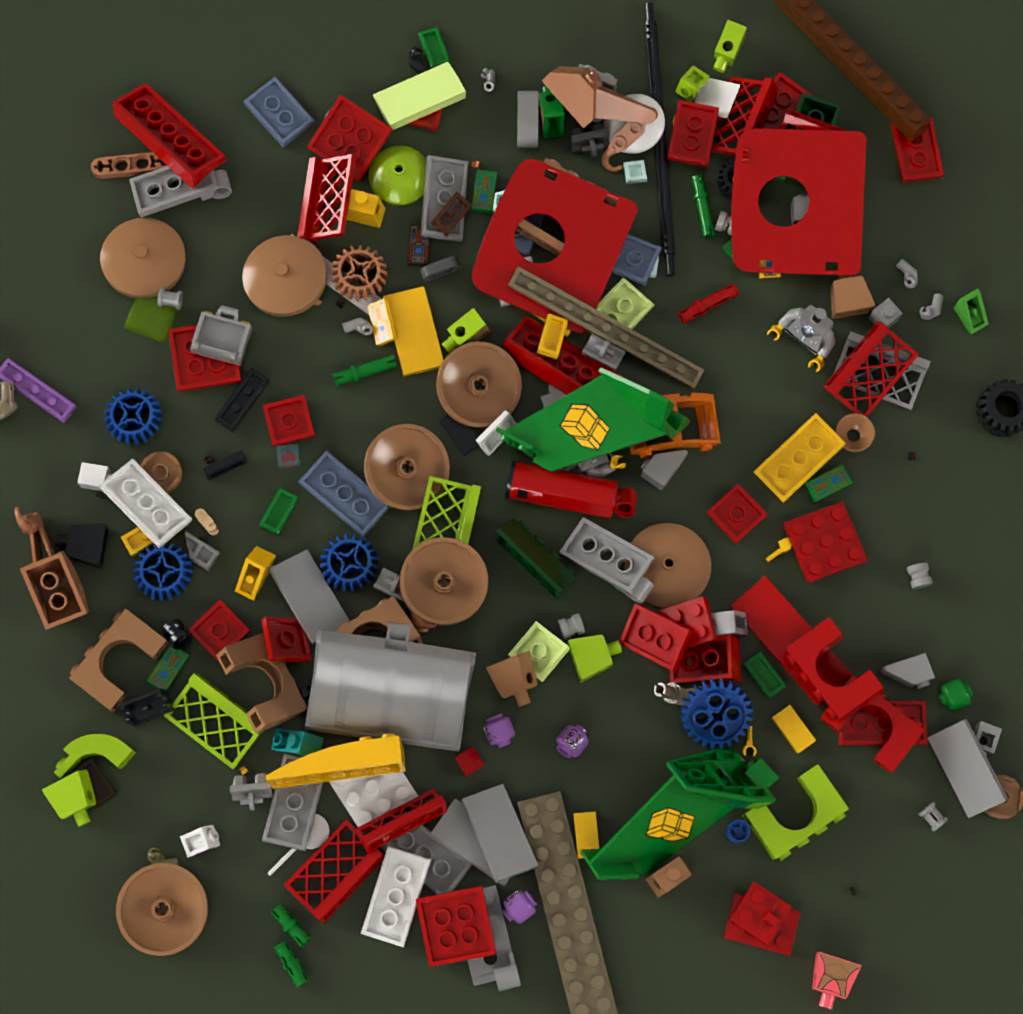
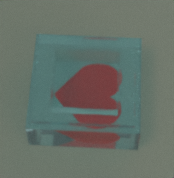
(288, 456)

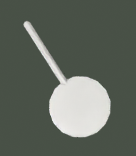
(318, 836)

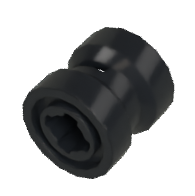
(177, 634)

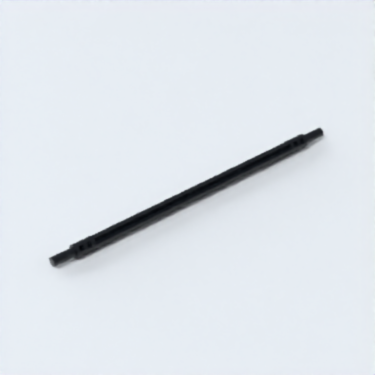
(660, 148)

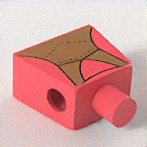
(833, 978)

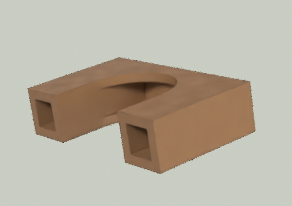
(377, 619)
(90, 673)
(287, 700)

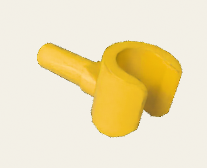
(785, 546)
(749, 743)

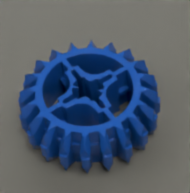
(127, 422)
(341, 557)
(163, 580)

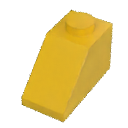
(254, 572)

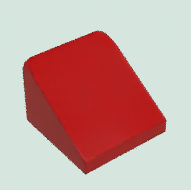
(469, 761)

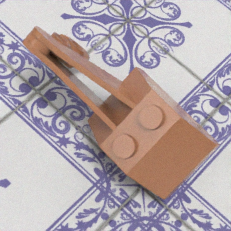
(587, 99)
(51, 579)

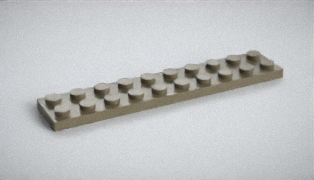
(566, 906)

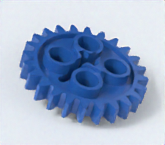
(732, 724)

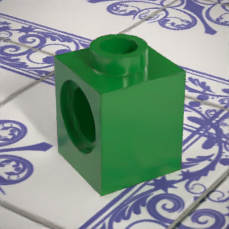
(759, 773)

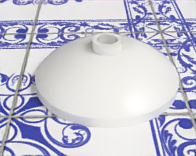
(652, 133)

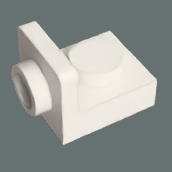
(200, 840)

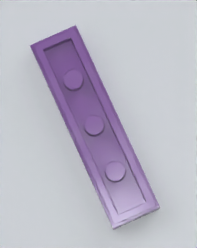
(37, 390)

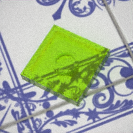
(150, 319)

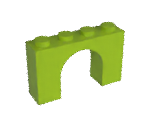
(826, 807)

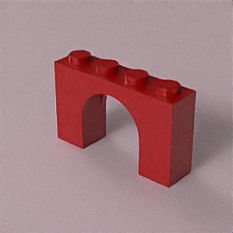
(840, 700)
(902, 735)

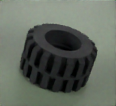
(991, 417)

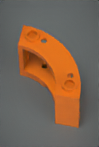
(706, 420)

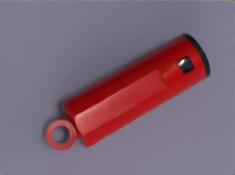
(569, 491)

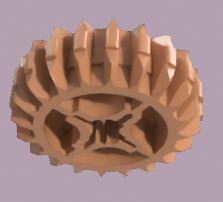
(346, 283)

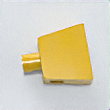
(363, 208)

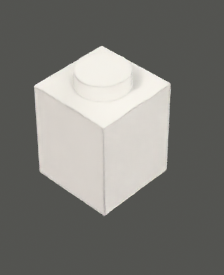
(92, 476)

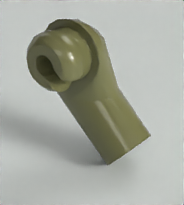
(155, 856)

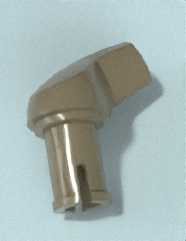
(7, 402)
(673, 693)

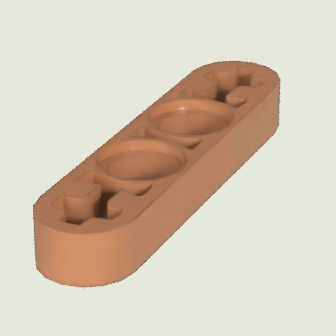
(131, 170)

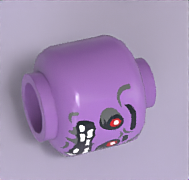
(499, 730)
(572, 741)
(519, 906)

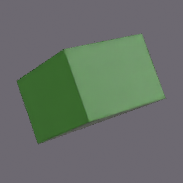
(972, 311)

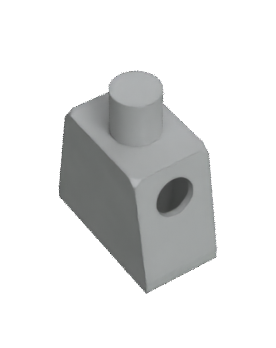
(730, 623)

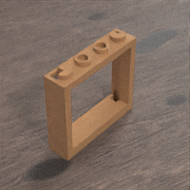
(539, 236)

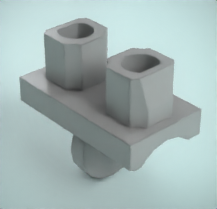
(603, 352)
(389, 583)
(251, 793)

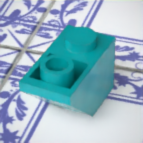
(296, 742)

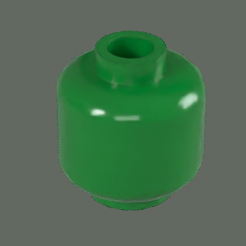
(955, 694)

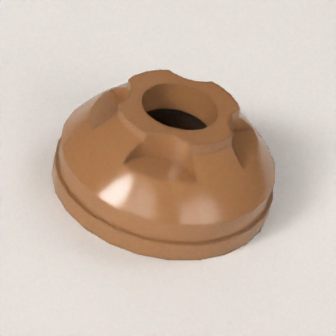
(860, 424)

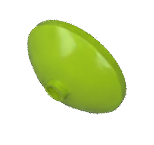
(395, 186)

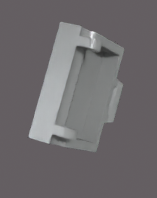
(221, 337)

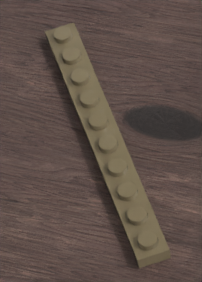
(606, 327)

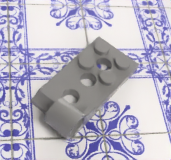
(214, 185)
(629, 581)
(504, 969)

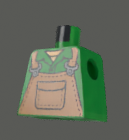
(551, 108)

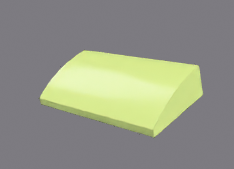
(420, 96)

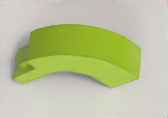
(93, 745)

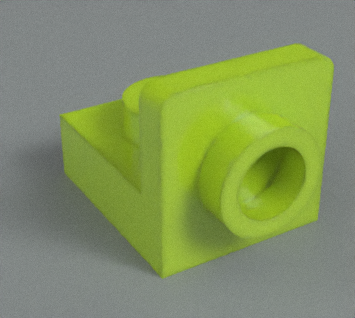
(691, 83)

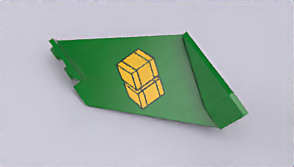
(594, 422)
(690, 802)

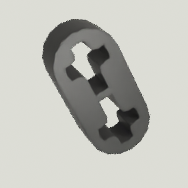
(440, 268)

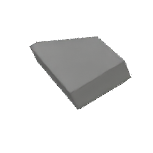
(200, 552)

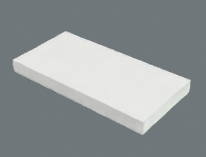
(145, 503)
(395, 896)

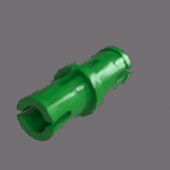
(291, 925)
(291, 964)

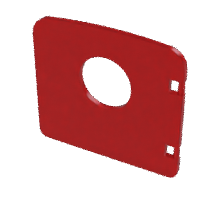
(834, 176)
(591, 232)

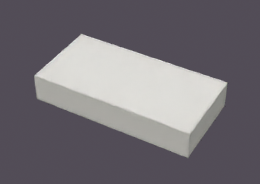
(490, 439)

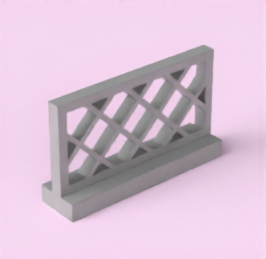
(918, 365)

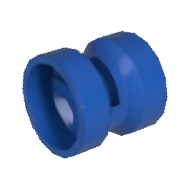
(741, 831)

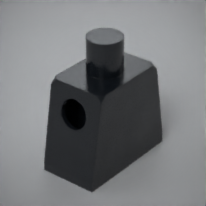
(85, 543)

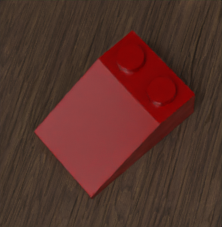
(710, 660)

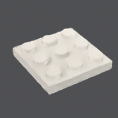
(373, 795)

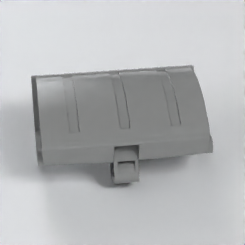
(389, 687)

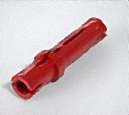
(700, 307)

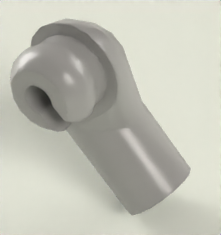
(490, 75)
(910, 273)
(933, 310)
(358, 324)

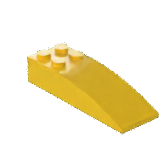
(343, 762)

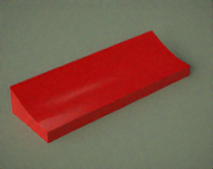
(168, 134)
(565, 373)
(778, 626)

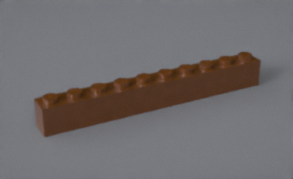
(857, 66)

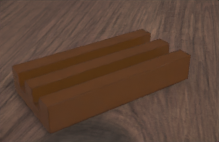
(441, 226)

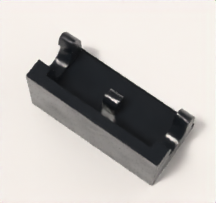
(147, 707)

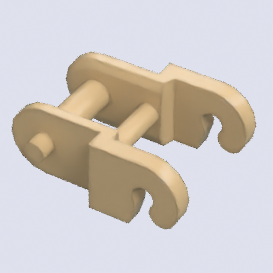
(206, 521)

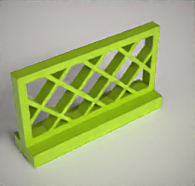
(467, 512)
(222, 702)

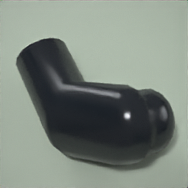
(415, 60)

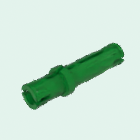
(701, 197)
(355, 373)

